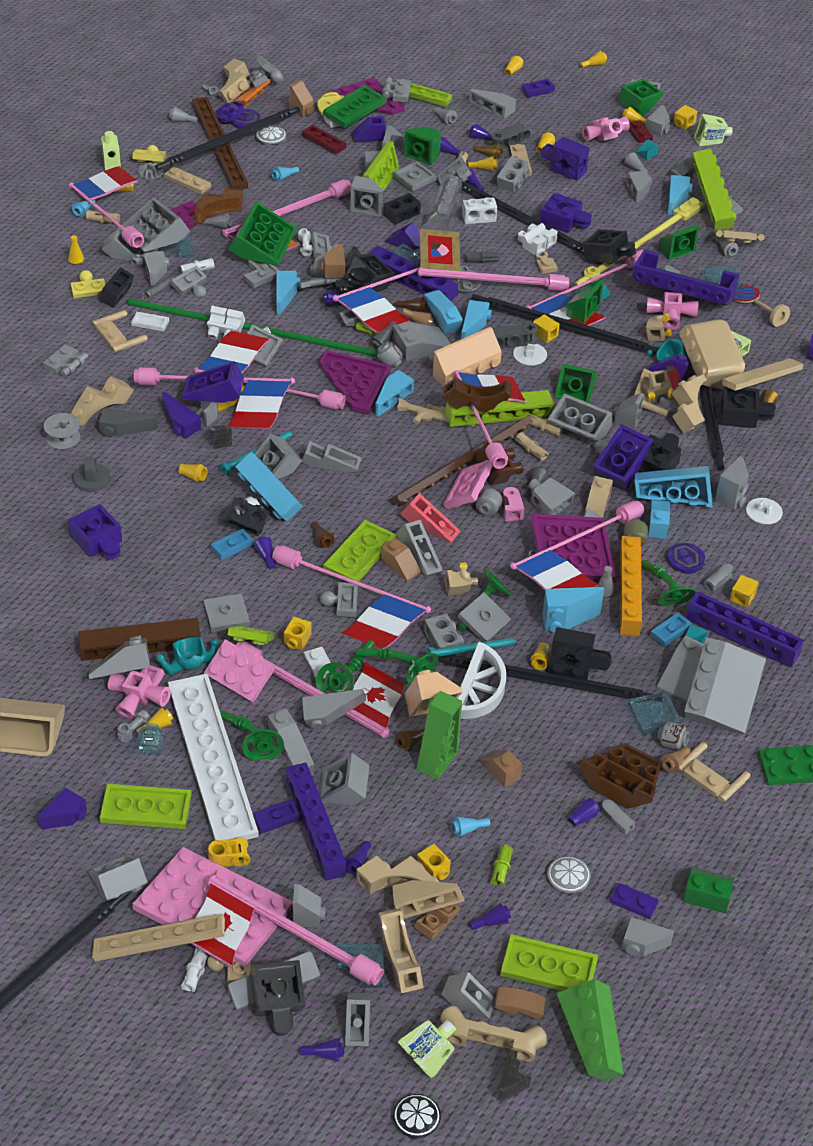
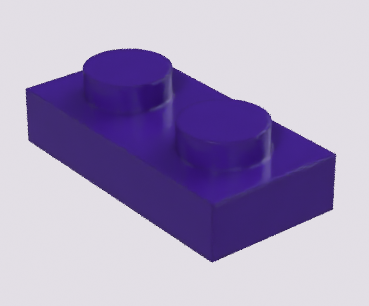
(538, 87)
(276, 816)
(634, 901)

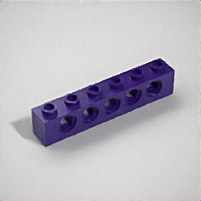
(421, 284)
(744, 629)
(316, 821)

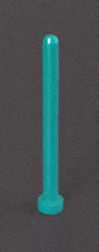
(226, 467)
(469, 647)

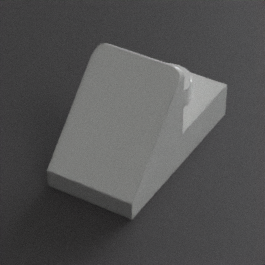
(393, 135)

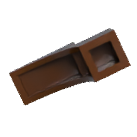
(485, 398)

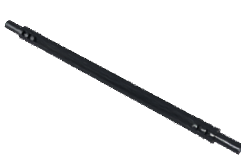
(227, 138)
(522, 217)
(568, 324)
(717, 447)
(550, 678)
(59, 950)

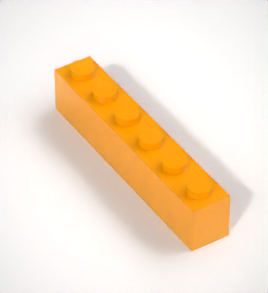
(630, 586)

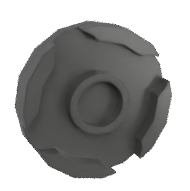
(92, 476)

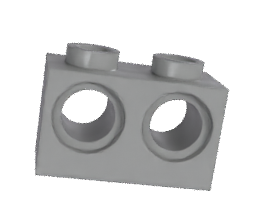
(513, 174)
(442, 632)

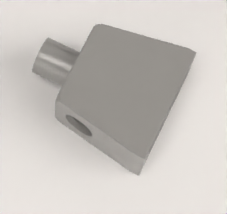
(550, 496)

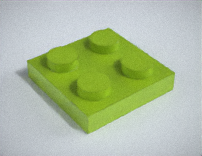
(258, 636)

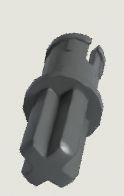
(482, 256)

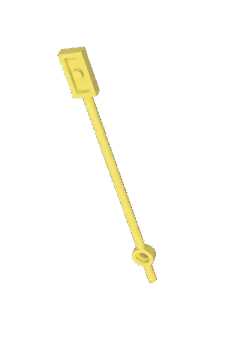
(682, 212)

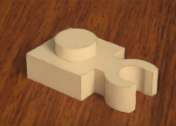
(546, 264)

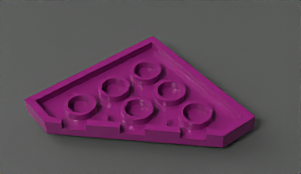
(390, 107)
(355, 378)

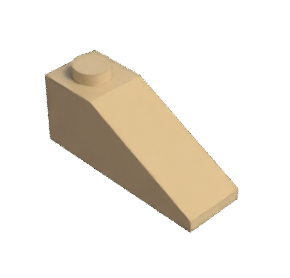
(425, 896)

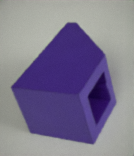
(370, 129)

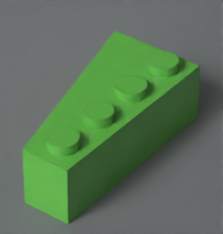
(440, 735)
(593, 1026)

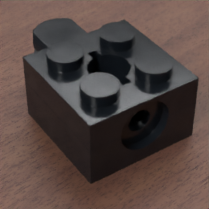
(608, 246)
(367, 270)
(744, 408)
(662, 454)
(580, 647)
(278, 993)

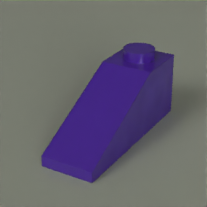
(182, 419)

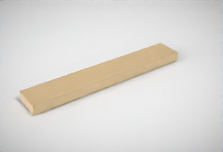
(762, 374)
(158, 937)

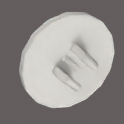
(530, 355)
(764, 511)

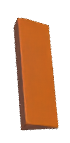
(252, 93)

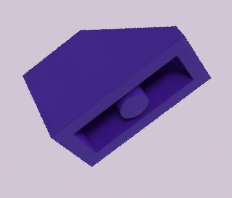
(408, 235)
(677, 360)
(63, 810)

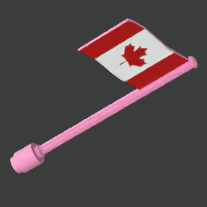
(380, 690)
(238, 913)

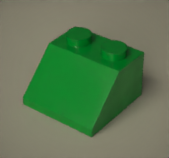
(640, 96)
(422, 144)
(679, 243)
(585, 301)
(576, 382)
(708, 889)

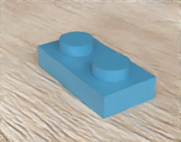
(232, 544)
(670, 629)

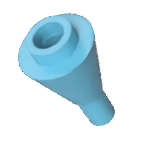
(281, 173)
(81, 208)
(463, 826)

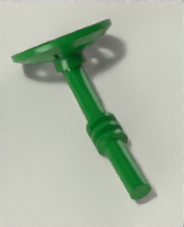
(493, 586)
(675, 592)
(417, 663)
(338, 679)
(261, 739)

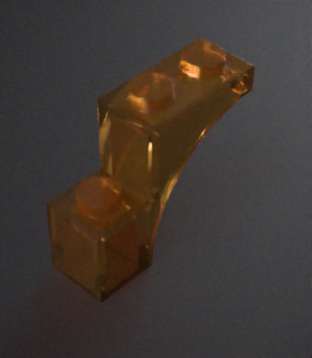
(212, 203)

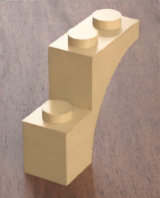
(237, 83)
(686, 395)
(92, 400)
(379, 875)
(399, 951)

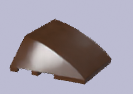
(623, 775)

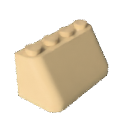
(712, 351)
(29, 726)

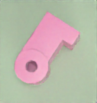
(513, 504)

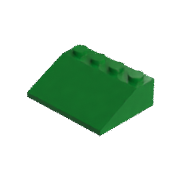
(262, 236)

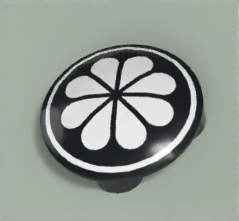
(416, 1116)

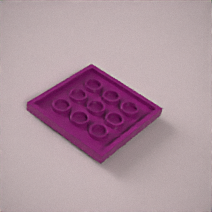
(586, 553)

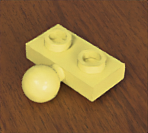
(151, 154)
(87, 286)

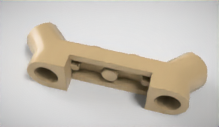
(524, 1042)

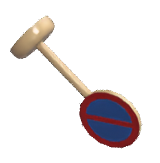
(749, 294)

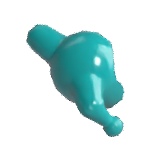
(668, 348)
(188, 654)

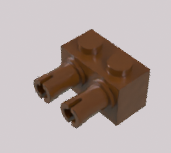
(501, 475)

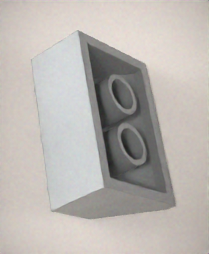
(581, 418)

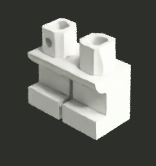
(537, 238)
(224, 321)

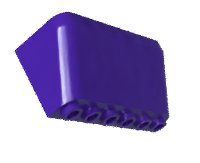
(646, 272)

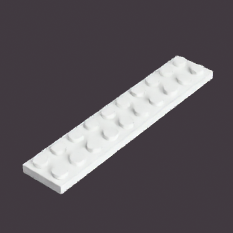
(212, 759)

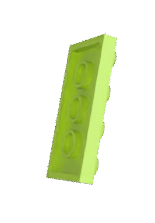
(383, 166)
(359, 551)
(146, 806)
(547, 964)

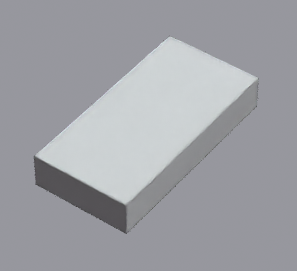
(150, 321)

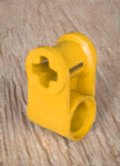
(229, 852)

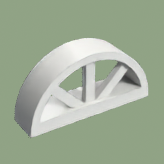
(480, 709)

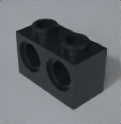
(402, 208)
(116, 287)
(245, 520)

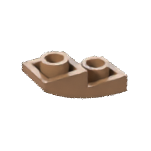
(436, 920)
(514, 1000)

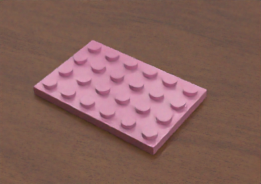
(183, 888)

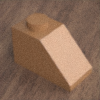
(301, 97)
(334, 263)
(399, 559)
(503, 766)

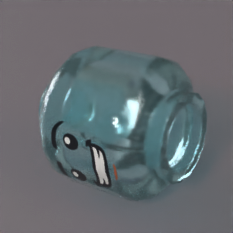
(151, 739)

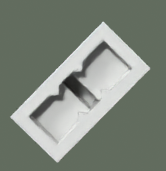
(479, 210)

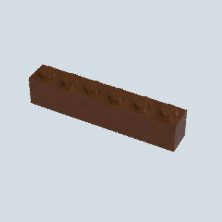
(159, 637)

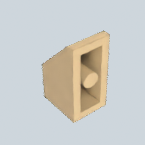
(599, 495)

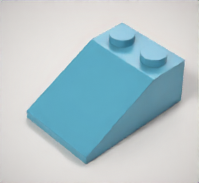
(571, 606)

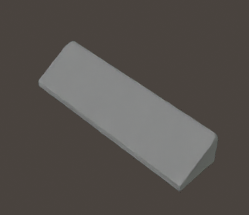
(241, 989)

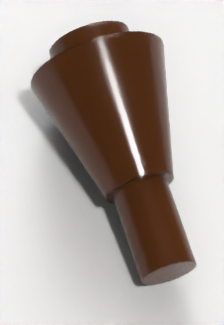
(417, 304)
(323, 537)
(408, 739)

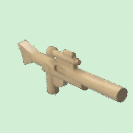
(424, 414)

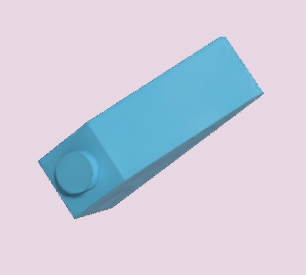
(678, 191)
(286, 288)
(444, 312)
(476, 317)
(396, 386)
(659, 519)

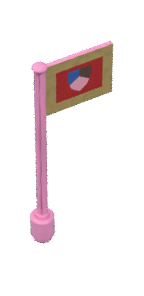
(442, 259)

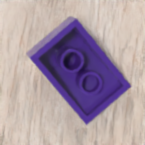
(215, 384)
(622, 457)

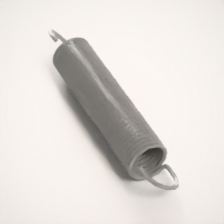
(156, 289)

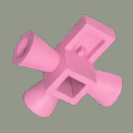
(605, 128)
(673, 305)
(139, 689)

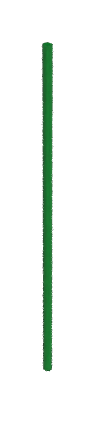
(314, 340)

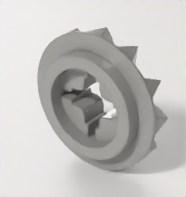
(149, 174)

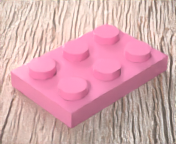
(468, 485)
(239, 670)

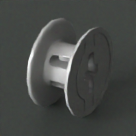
(64, 427)

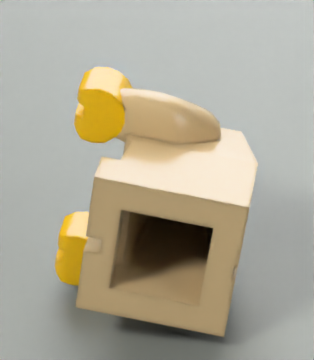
(655, 328)
(659, 385)
(460, 581)

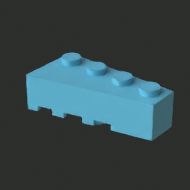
(676, 485)
(269, 486)

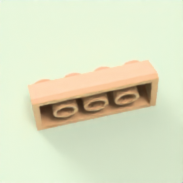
(467, 355)
(424, 688)

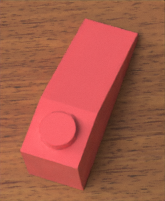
(431, 518)

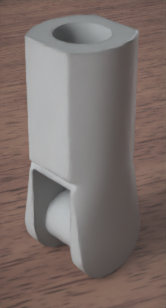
(718, 578)
(617, 816)

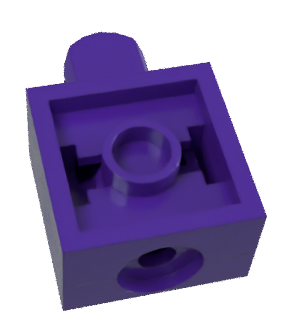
(567, 158)
(564, 213)
(96, 532)

